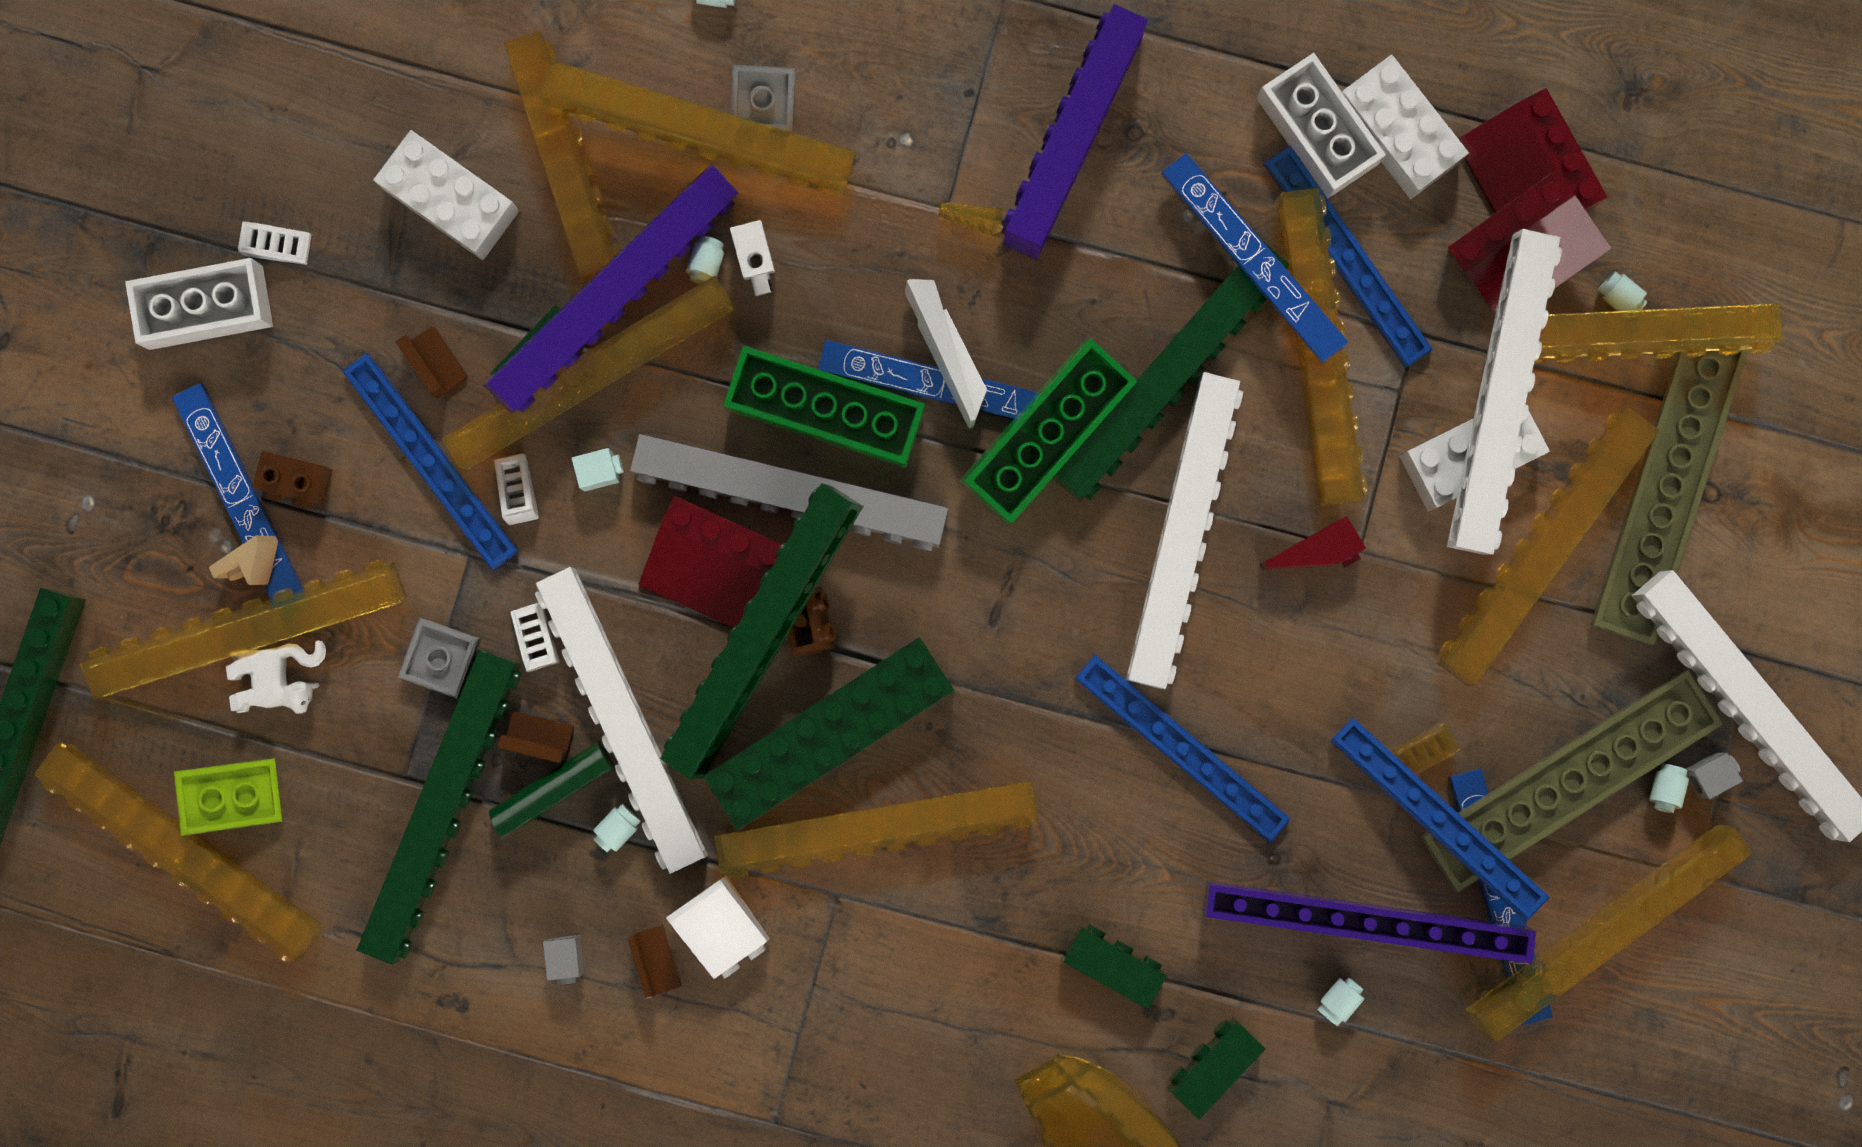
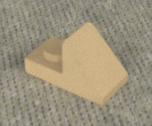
(250, 560)

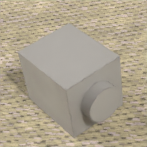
(1713, 775)
(563, 959)

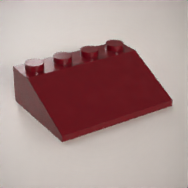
(1523, 148)
(1544, 208)
(707, 562)

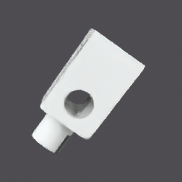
(749, 242)

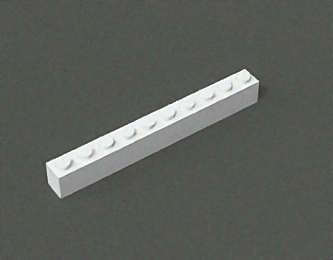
(1504, 392)
(1183, 531)
(1752, 705)
(621, 720)

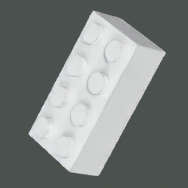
(1320, 125)
(1405, 126)
(446, 195)
(199, 304)
(1439, 463)

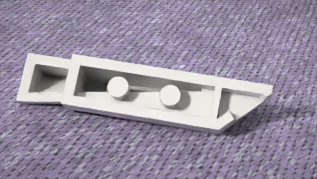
(947, 348)

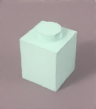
(597, 469)

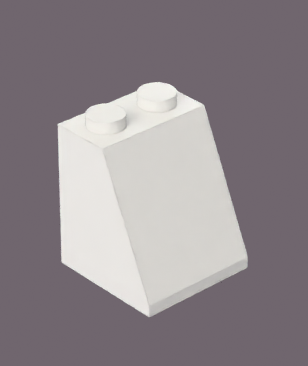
(719, 928)

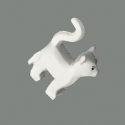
(269, 678)

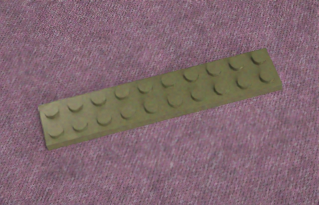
(1668, 487)
(1584, 772)

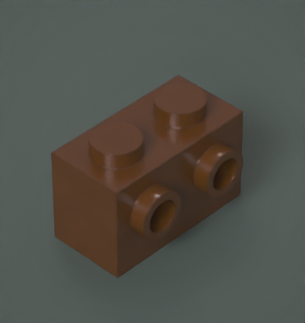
(292, 479)
(812, 629)

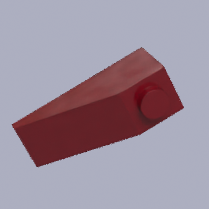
(1325, 548)

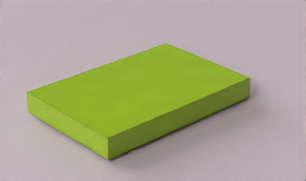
(227, 796)

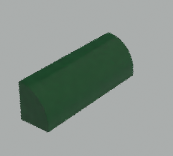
(550, 790)

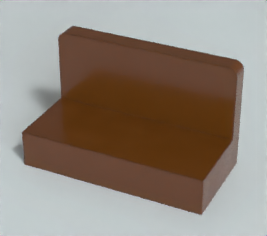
(432, 361)
(537, 737)
(654, 961)

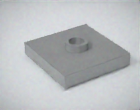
(764, 95)
(439, 658)

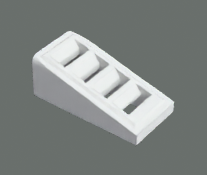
(247, 241)
(518, 514)
(523, 639)

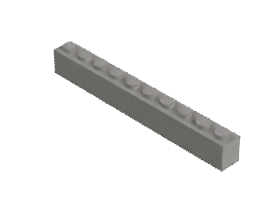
(783, 490)

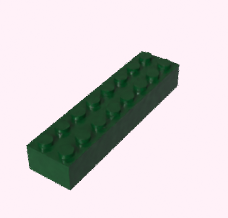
(828, 733)

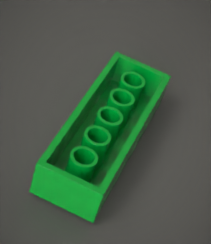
(824, 407)
(1048, 431)

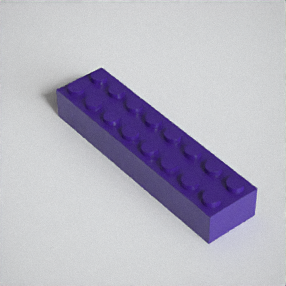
(1076, 129)

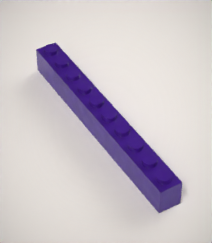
(610, 290)
(1369, 922)

